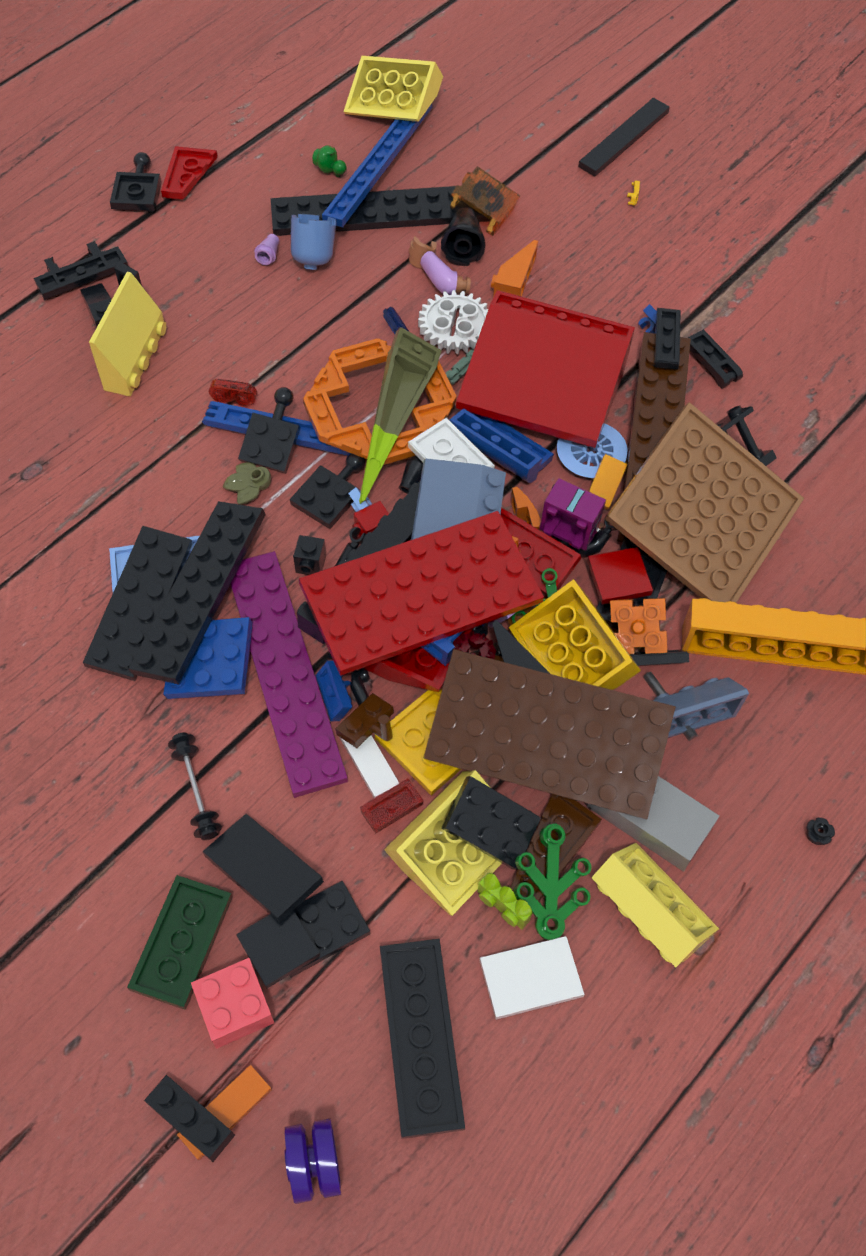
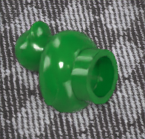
(328, 162)

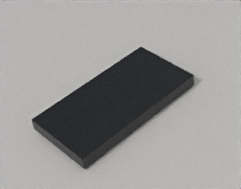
(263, 867)

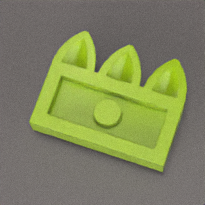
(503, 898)

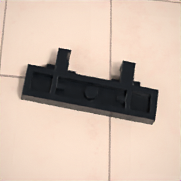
(82, 272)

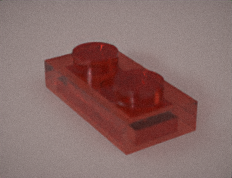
(391, 805)

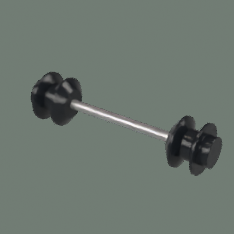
(204, 819)

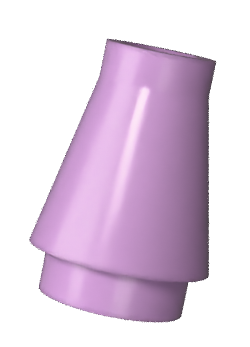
(266, 251)

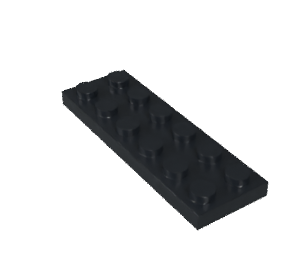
(137, 600)
(421, 1039)

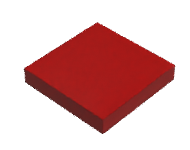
(619, 575)

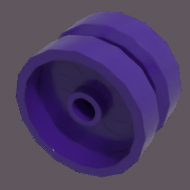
(313, 1160)

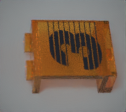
(487, 197)

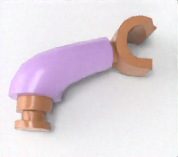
(438, 272)

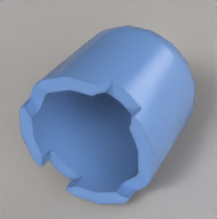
(312, 240)

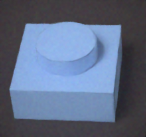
(355, 495)

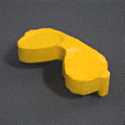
(634, 196)

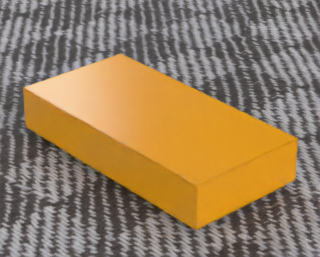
(607, 478)

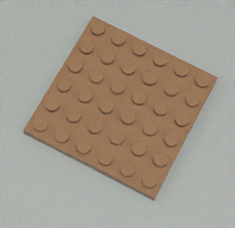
(705, 508)

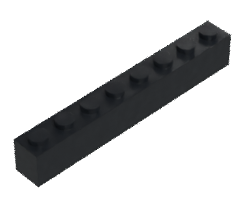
(391, 531)

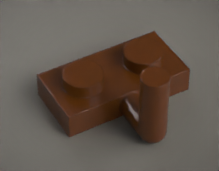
(368, 718)

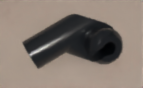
(357, 686)

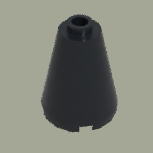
(463, 238)

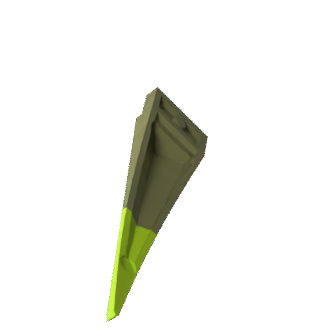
(405, 376)

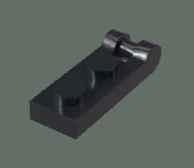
(714, 359)

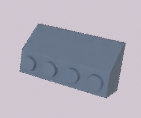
(704, 704)

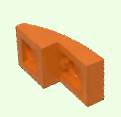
(524, 508)

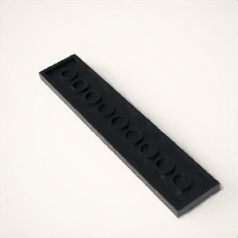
(377, 209)

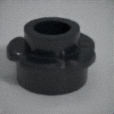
(817, 837)

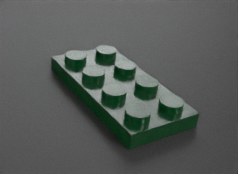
(180, 942)

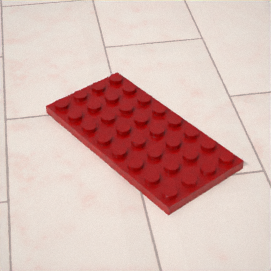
(419, 592)

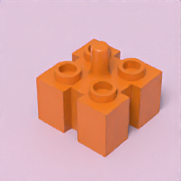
(640, 624)

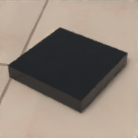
(277, 947)

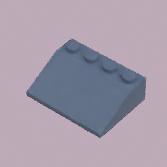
(455, 494)

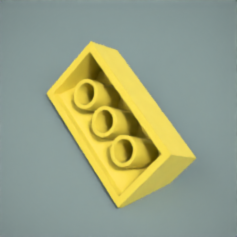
(654, 904)

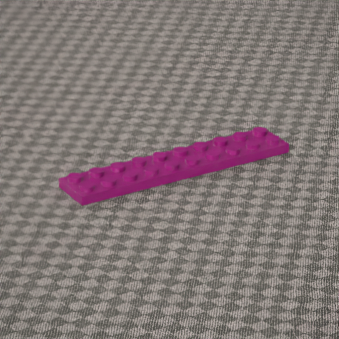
(287, 678)

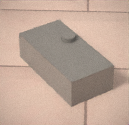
(673, 827)

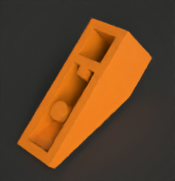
(516, 271)

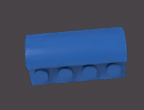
(503, 444)

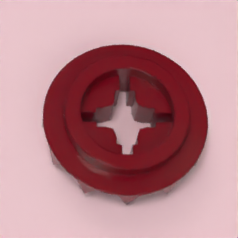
(476, 640)

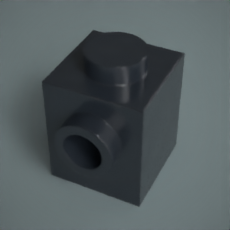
(309, 555)

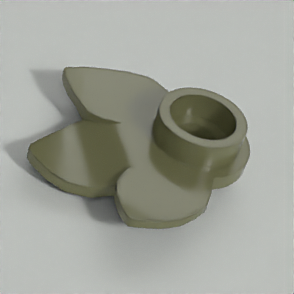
(248, 481)

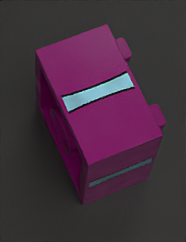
(572, 514)

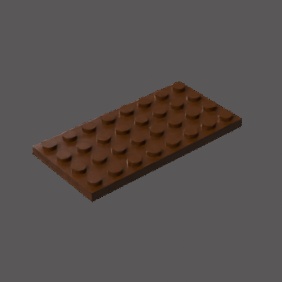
(550, 733)

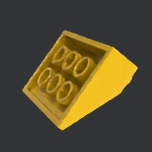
(574, 640)

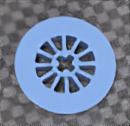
(610, 443)

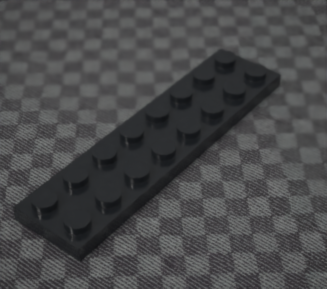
(197, 593)

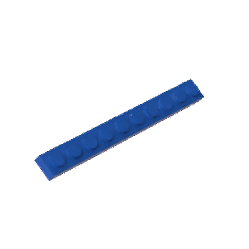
(371, 170)

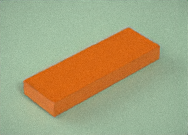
(235, 1102)

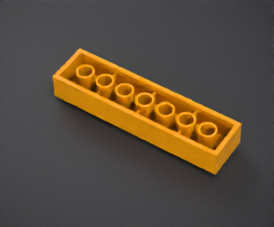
(775, 636)

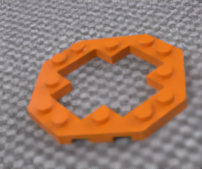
(357, 437)

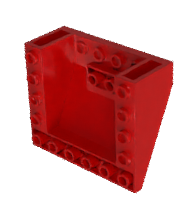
(546, 368)

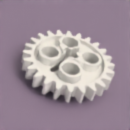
(439, 318)

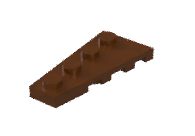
(578, 827)

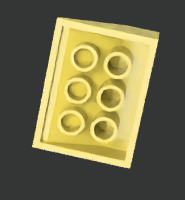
(393, 88)
(126, 337)
(438, 860)

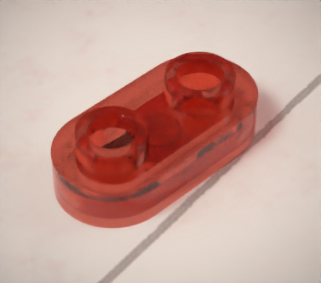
(232, 392)

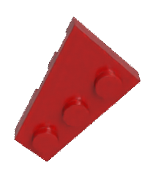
(186, 170)

